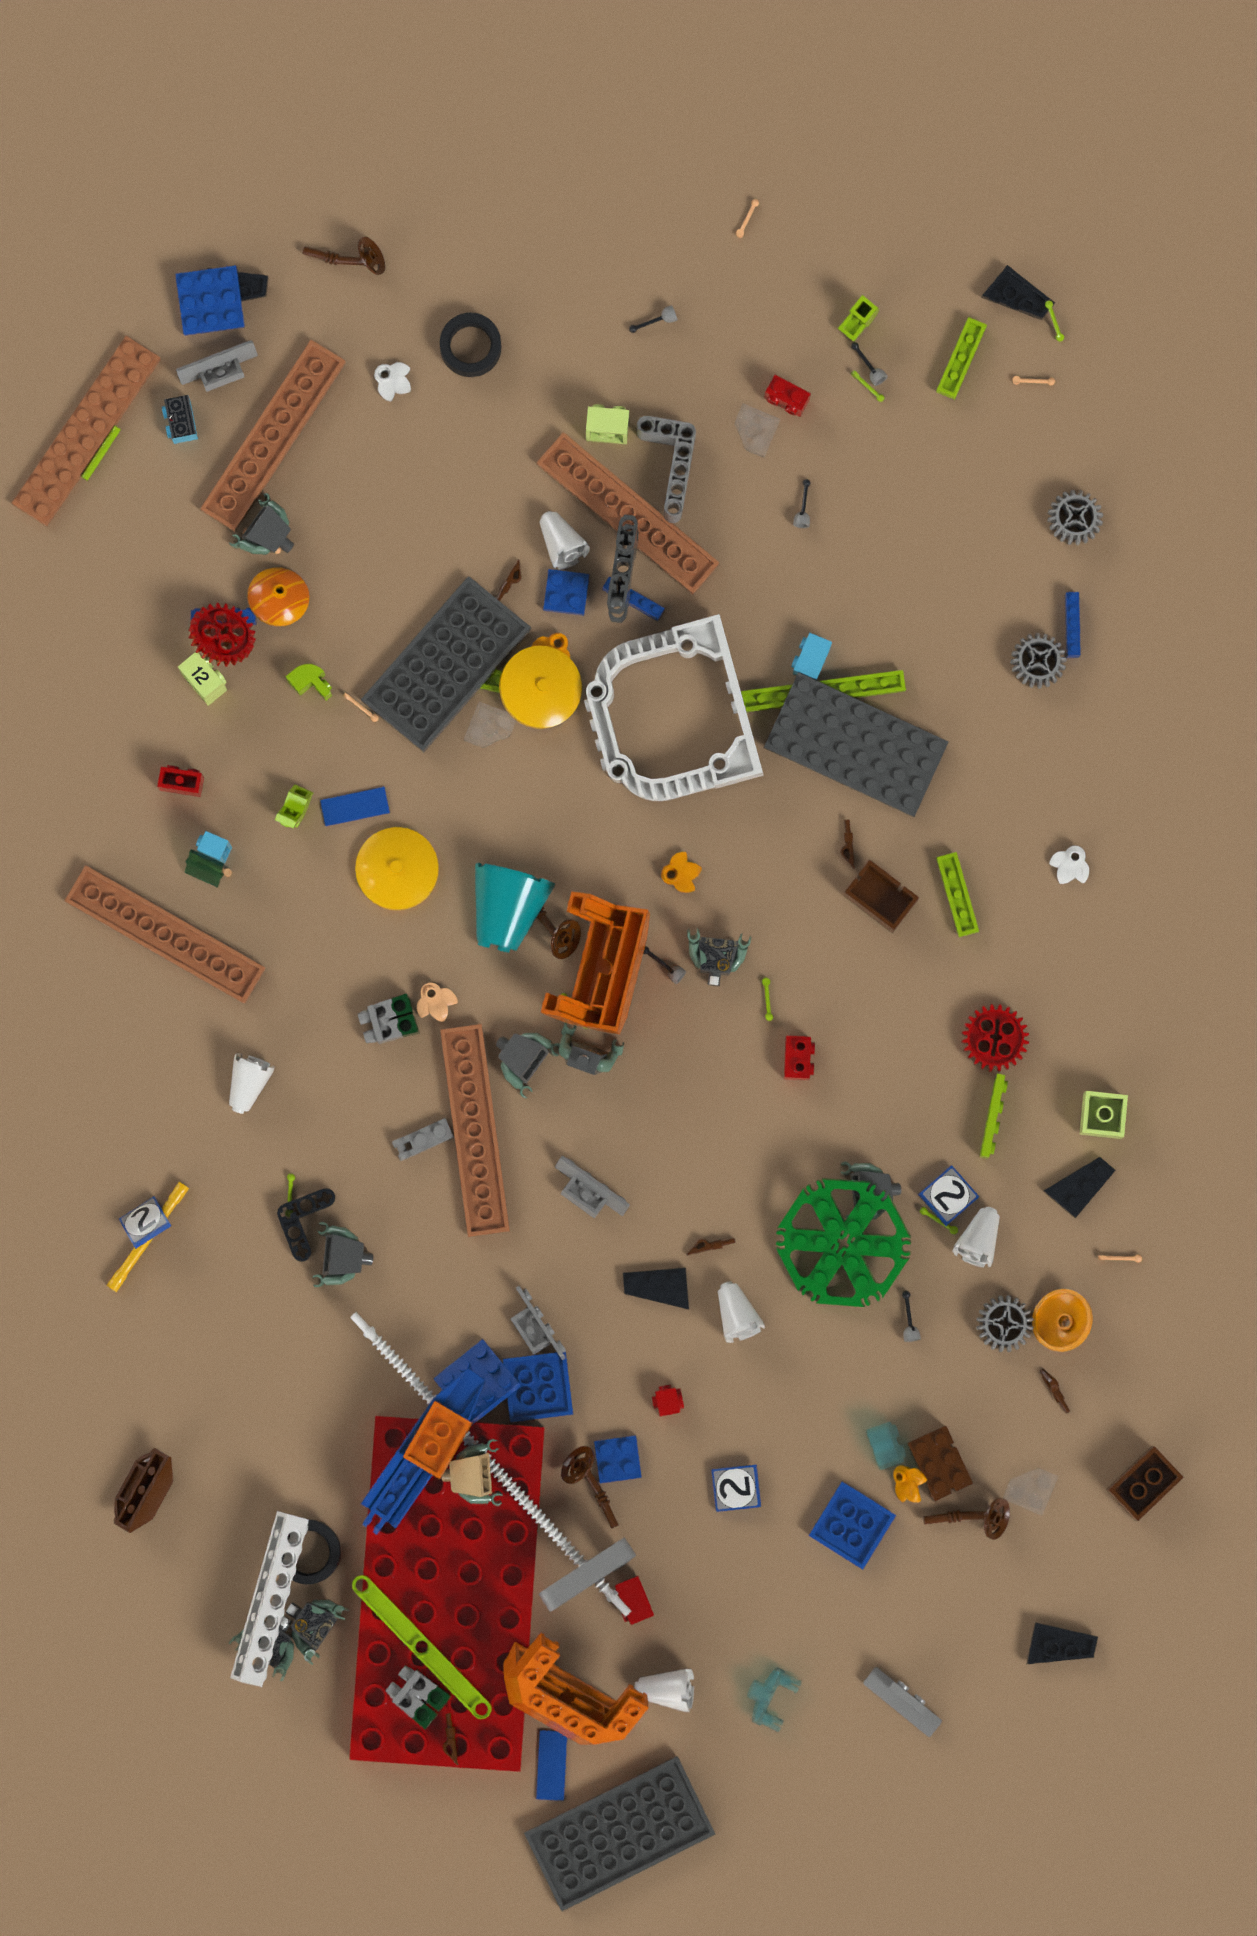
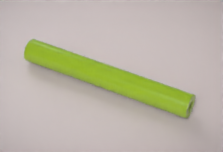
(100, 453)

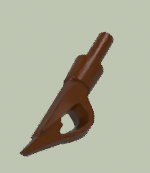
(510, 580)
(848, 837)
(718, 1244)
(1053, 1386)
(450, 1733)

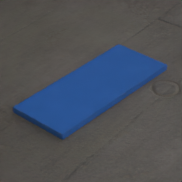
(355, 806)
(551, 1765)

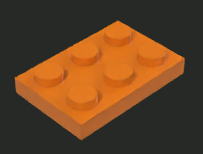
(437, 1439)

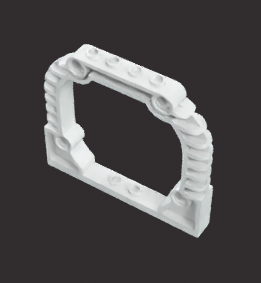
(709, 640)

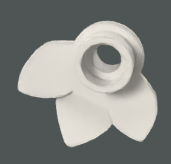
(395, 382)
(1069, 868)

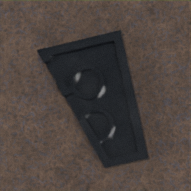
(252, 285)
(1017, 294)
(1081, 1186)
(661, 1286)
(1059, 1644)

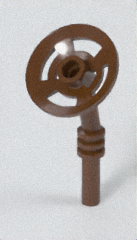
(367, 256)
(563, 936)
(582, 1467)
(990, 1517)

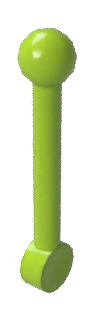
(1059, 337)
(880, 397)
(766, 982)
(291, 1177)
(924, 1211)

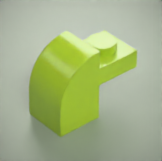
(860, 317)
(307, 676)
(294, 807)

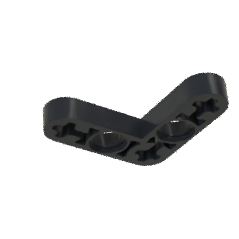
(294, 1220)

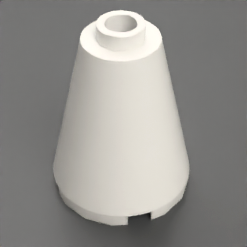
(562, 541)
(247, 1081)
(979, 1238)
(737, 1313)
(669, 1689)

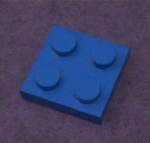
(566, 592)
(617, 1459)

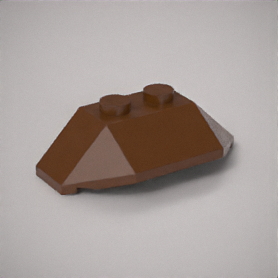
(143, 1490)

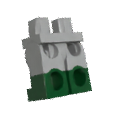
(384, 1025)
(411, 1695)

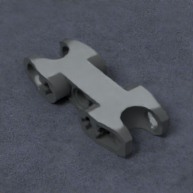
(622, 580)

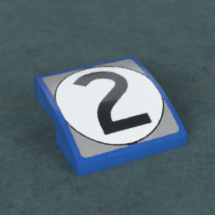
(948, 1195)
(145, 1222)
(736, 1488)

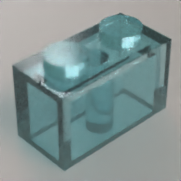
(885, 1445)

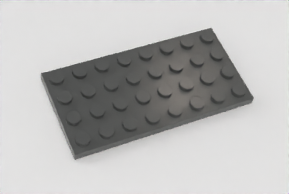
(446, 664)
(856, 744)
(619, 1833)

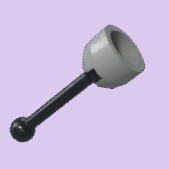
(668, 315)
(876, 375)
(802, 519)
(675, 973)
(910, 1333)

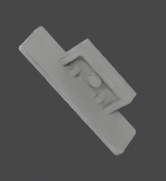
(218, 368)
(587, 1191)
(533, 1329)
(899, 1699)

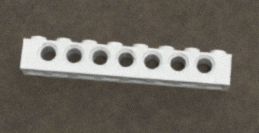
(265, 1589)

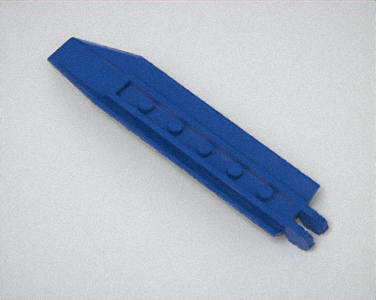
(403, 1480)

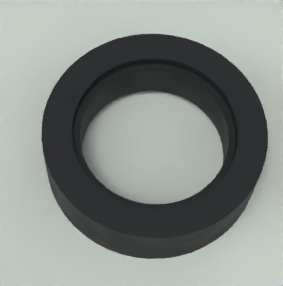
(470, 320)
(333, 1560)

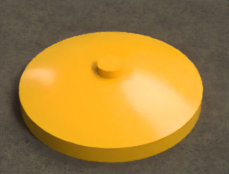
(540, 687)
(397, 868)

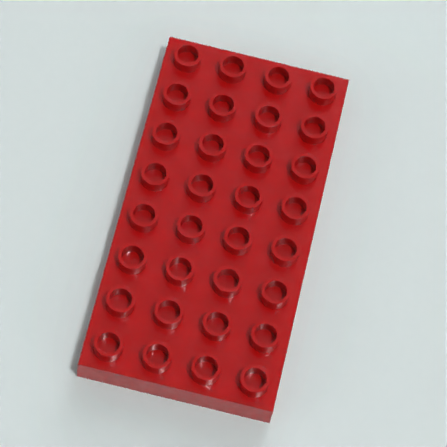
(468, 1587)

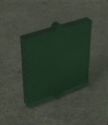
(204, 868)

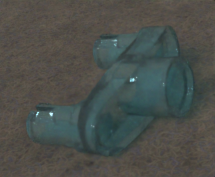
(763, 1693)

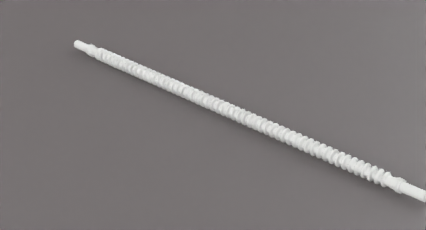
(611, 1595)

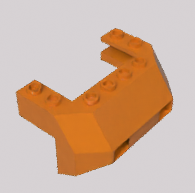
(607, 965)
(566, 1701)

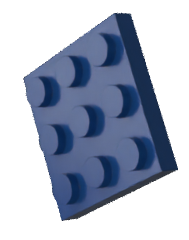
(210, 300)
(484, 1362)
(543, 1387)
(852, 1525)

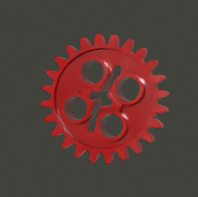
(221, 634)
(976, 1034)

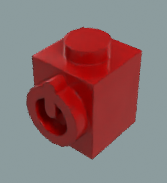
(668, 1400)

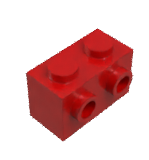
(787, 395)
(180, 781)
(797, 1058)
(635, 1598)

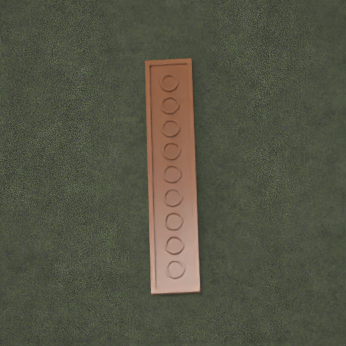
(86, 431)
(273, 435)
(613, 499)
(165, 934)
(474, 1130)

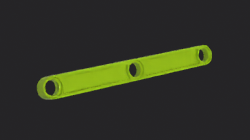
(432, 1658)

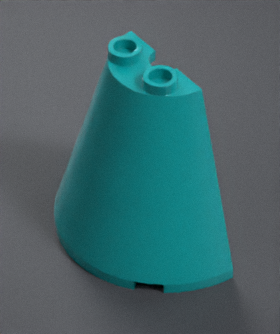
(507, 905)

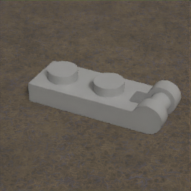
(423, 1139)

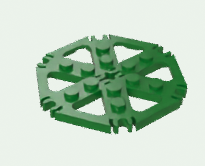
(853, 1260)

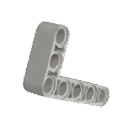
(678, 462)
(587, 1574)

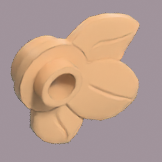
(437, 1004)

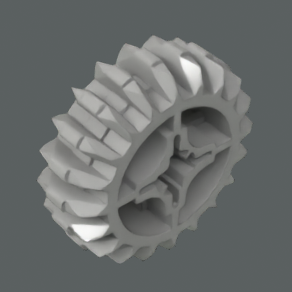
(1062, 529)
(1044, 667)
(1006, 1313)

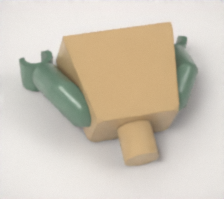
(471, 1474)

